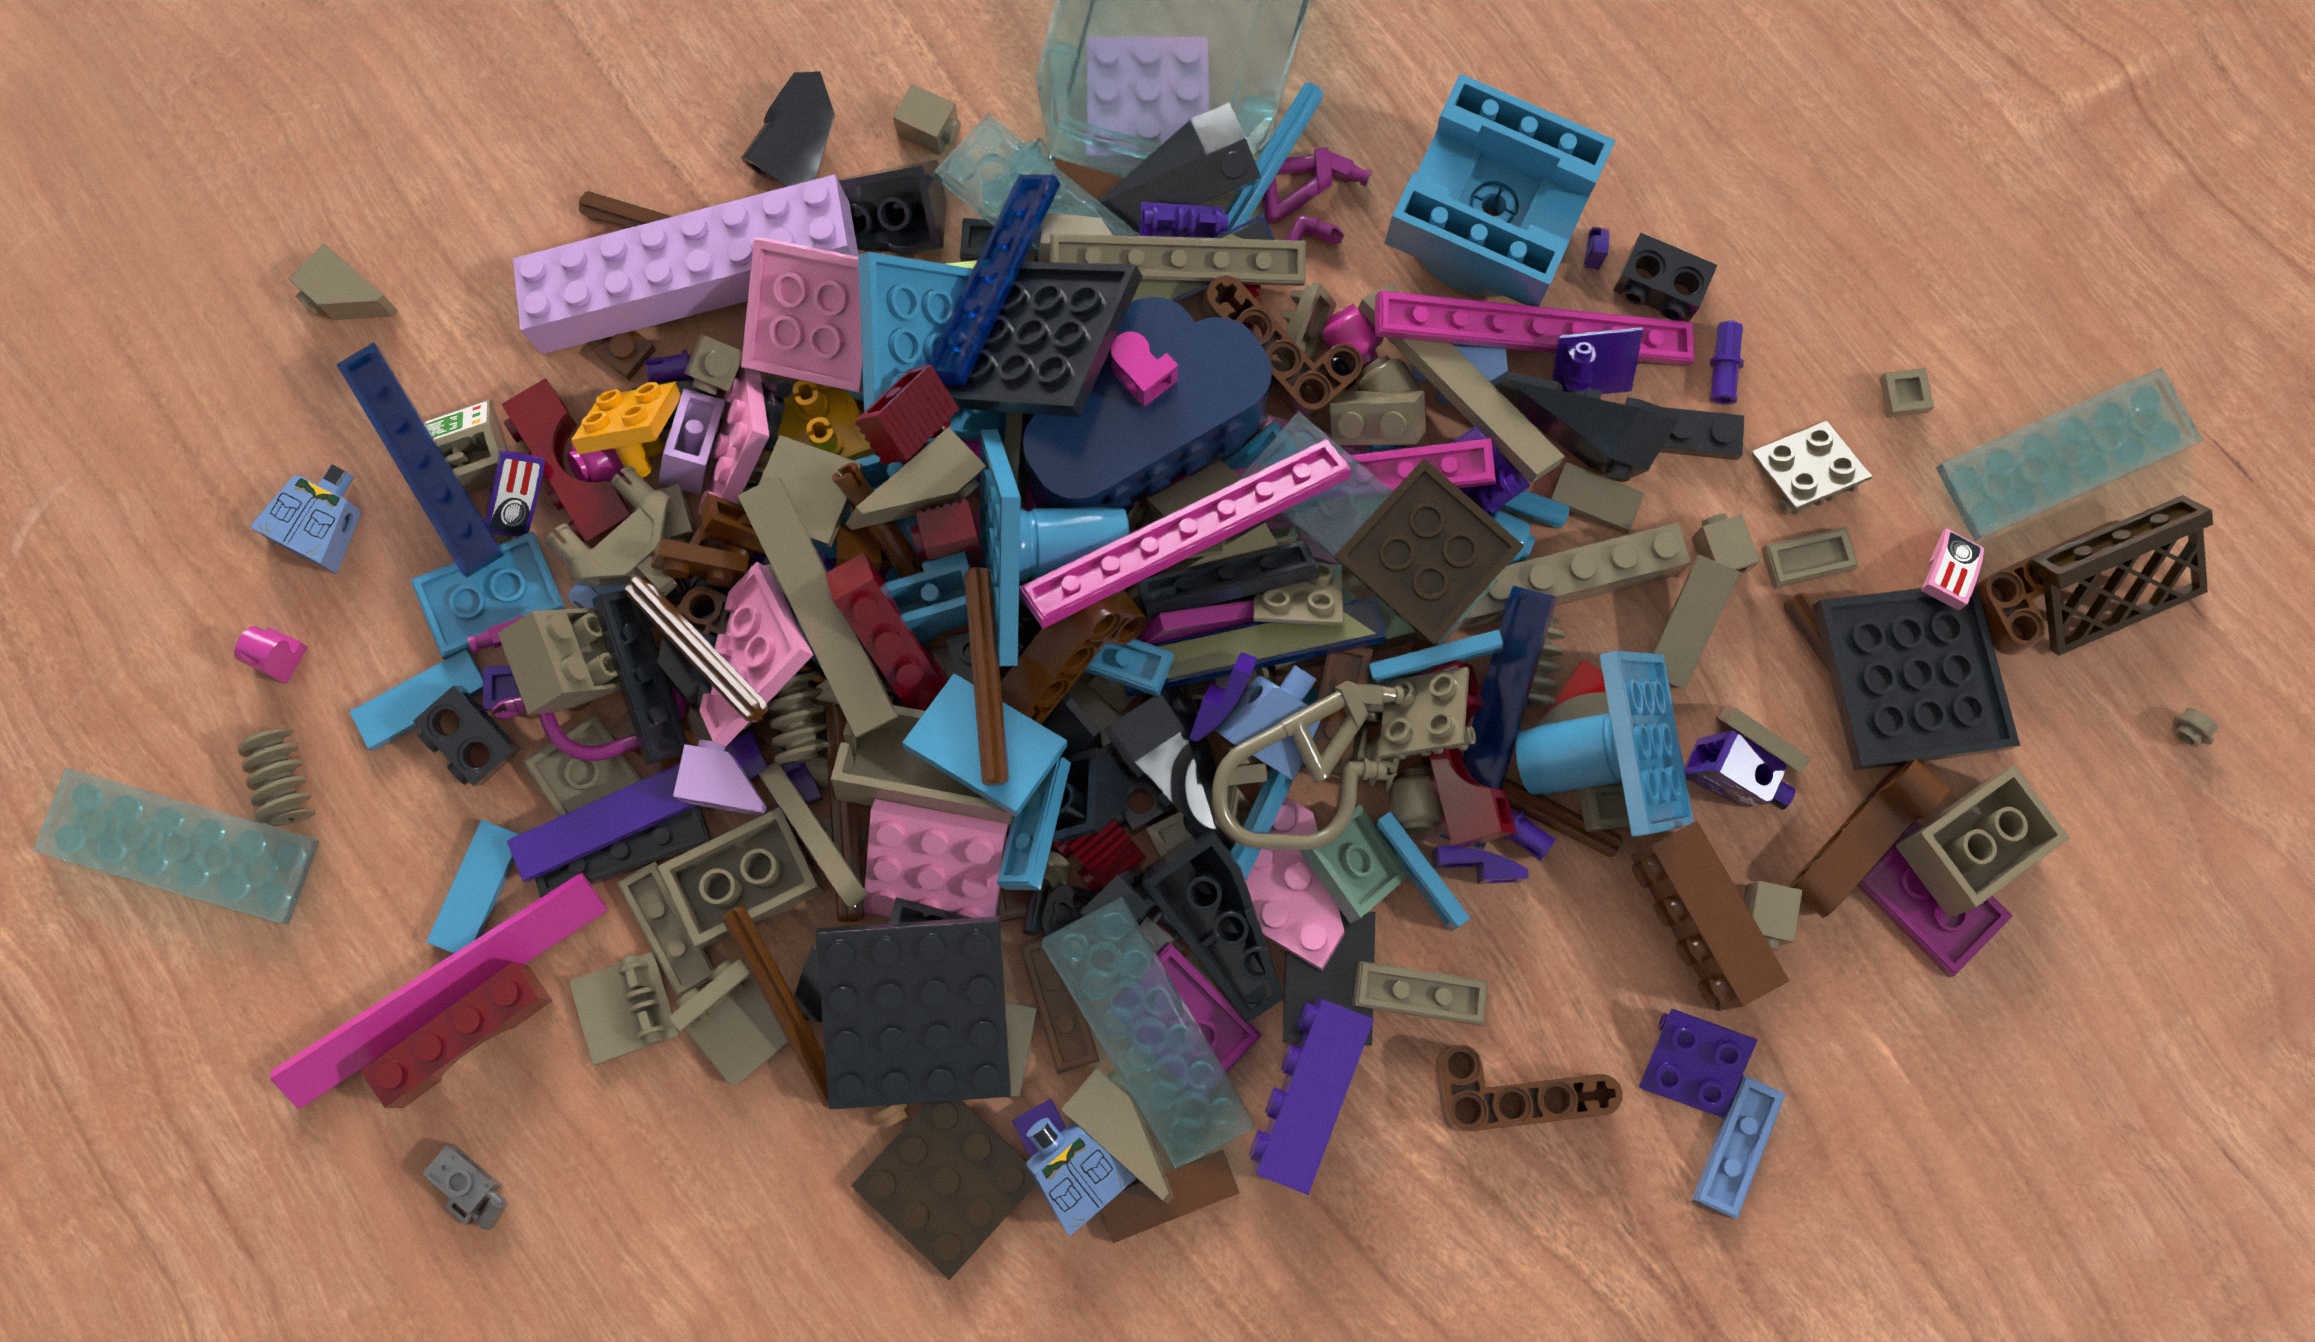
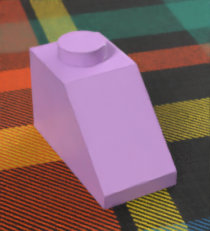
(691, 441)
(716, 780)

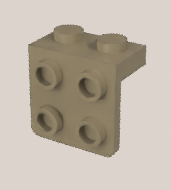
(731, 1022)

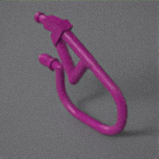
(1325, 166)
(548, 720)

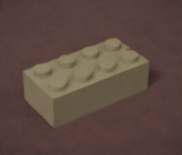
(894, 775)

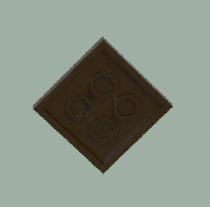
(1428, 552)
(946, 1183)

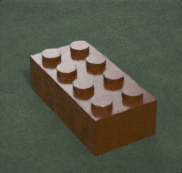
(1708, 919)

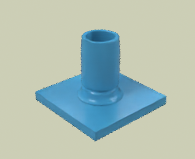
(901, 322)
(1029, 543)
(1628, 746)

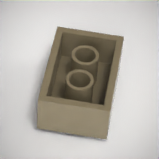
(1982, 842)
(750, 867)

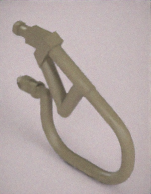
(1346, 696)

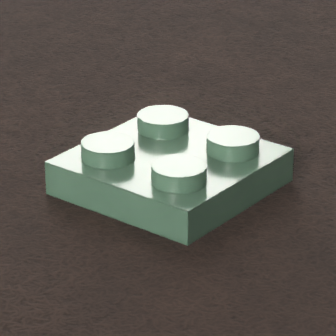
(1357, 867)

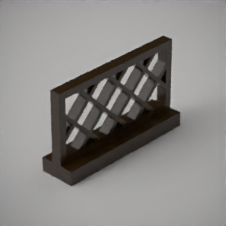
(2121, 547)

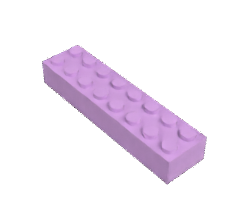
(670, 264)

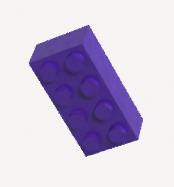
(1311, 1094)

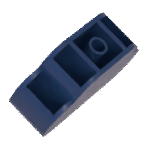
(1134, 451)

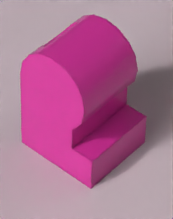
(1139, 369)
(269, 652)

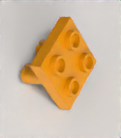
(824, 419)
(629, 424)

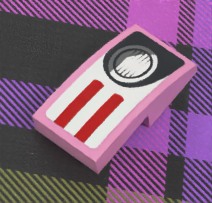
(1953, 569)

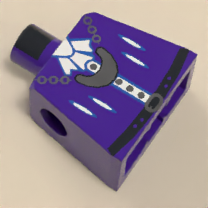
(1738, 771)

